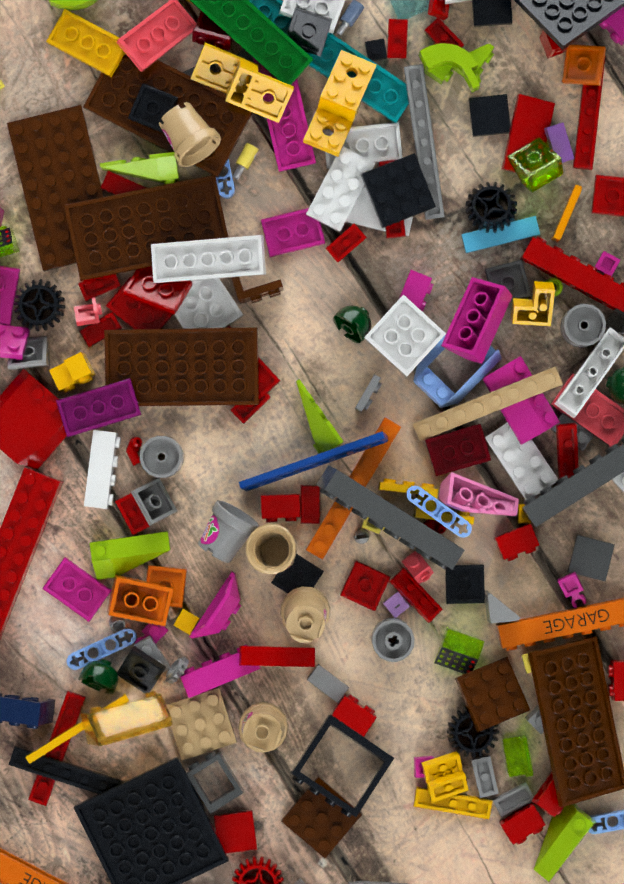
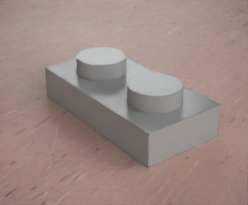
(373, 386)
(583, 435)
(149, 647)
(484, 776)

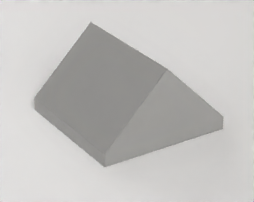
(35, 355)
(154, 501)
(497, 611)

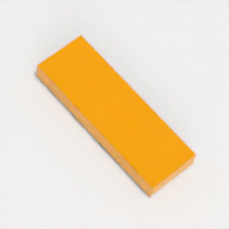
(566, 213)

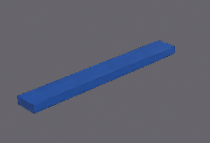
(314, 461)

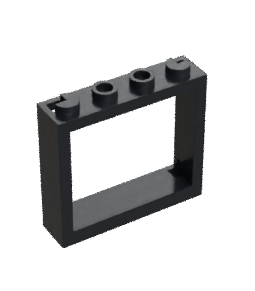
(358, 739)

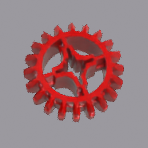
(260, 866)

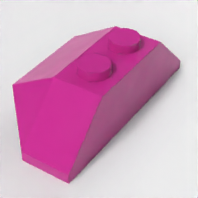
(220, 609)

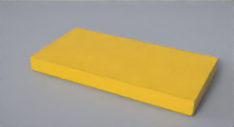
(86, 43)

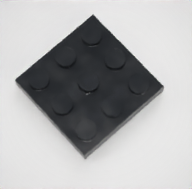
(398, 190)

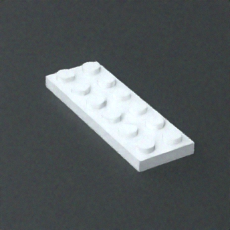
(208, 259)

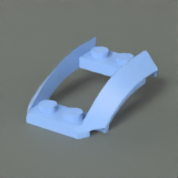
(438, 390)

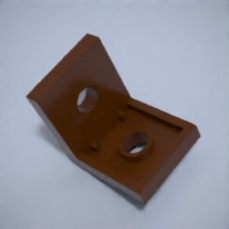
(255, 294)

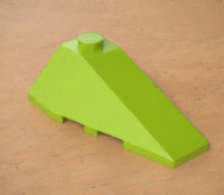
(158, 168)
(321, 428)
(126, 553)
(561, 839)

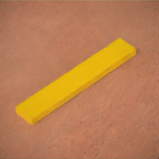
(69, 733)

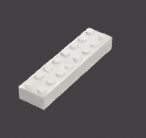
(591, 373)

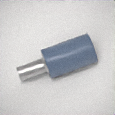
(350, 16)

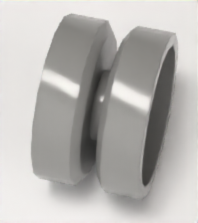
(593, 321)
(173, 456)
(401, 647)

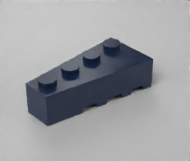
(26, 711)

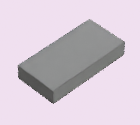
(328, 683)
(513, 799)

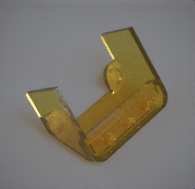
(126, 720)

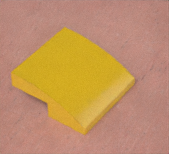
(444, 776)

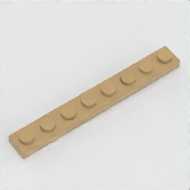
(488, 403)

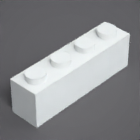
(101, 469)

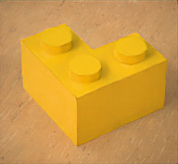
(536, 310)
(71, 372)

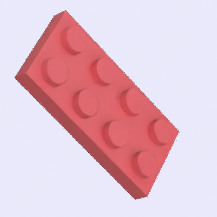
(157, 34)
(598, 416)

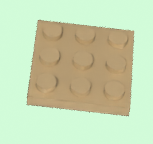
(201, 724)

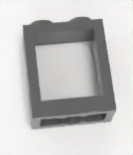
(224, 798)

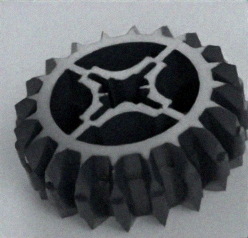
(477, 198)
(39, 297)
(473, 741)

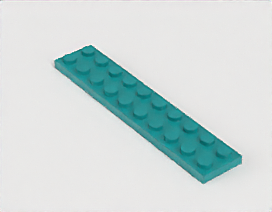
(384, 92)

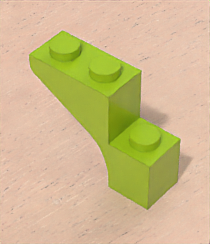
(444, 73)

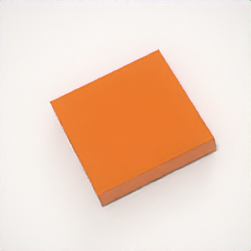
(584, 65)
(171, 578)

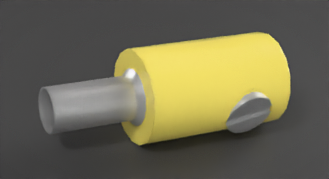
(245, 159)

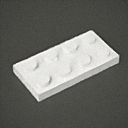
(340, 189)
(522, 462)

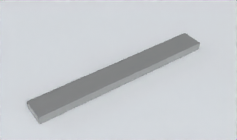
(423, 135)

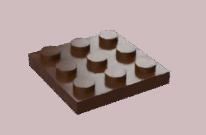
(492, 694)
(318, 821)

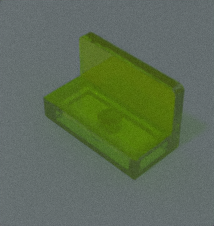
(517, 756)

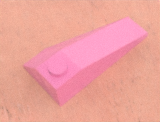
(475, 497)

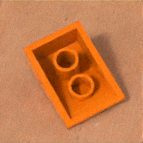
(139, 600)

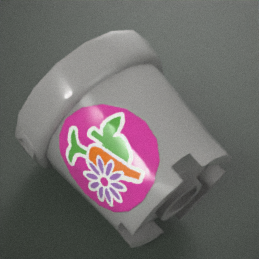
(226, 531)

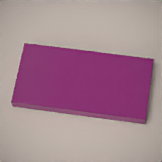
(98, 407)

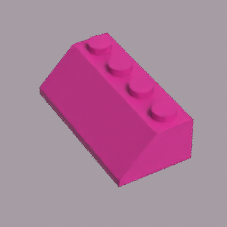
(477, 319)
(528, 416)

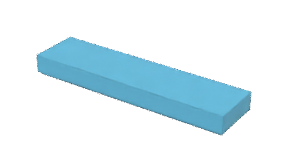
(516, 231)

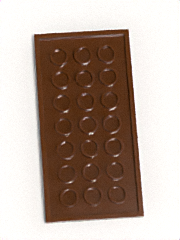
(115, 95)
(54, 171)
(118, 230)
(185, 365)
(577, 721)

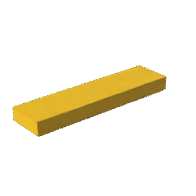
(455, 804)

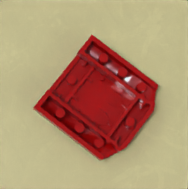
(29, 421)

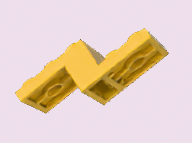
(242, 82)
(339, 103)
(389, 485)

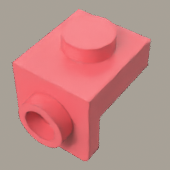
(88, 313)
(418, 567)

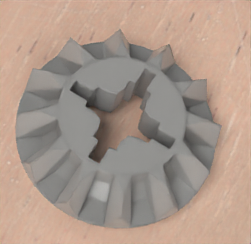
(176, 670)

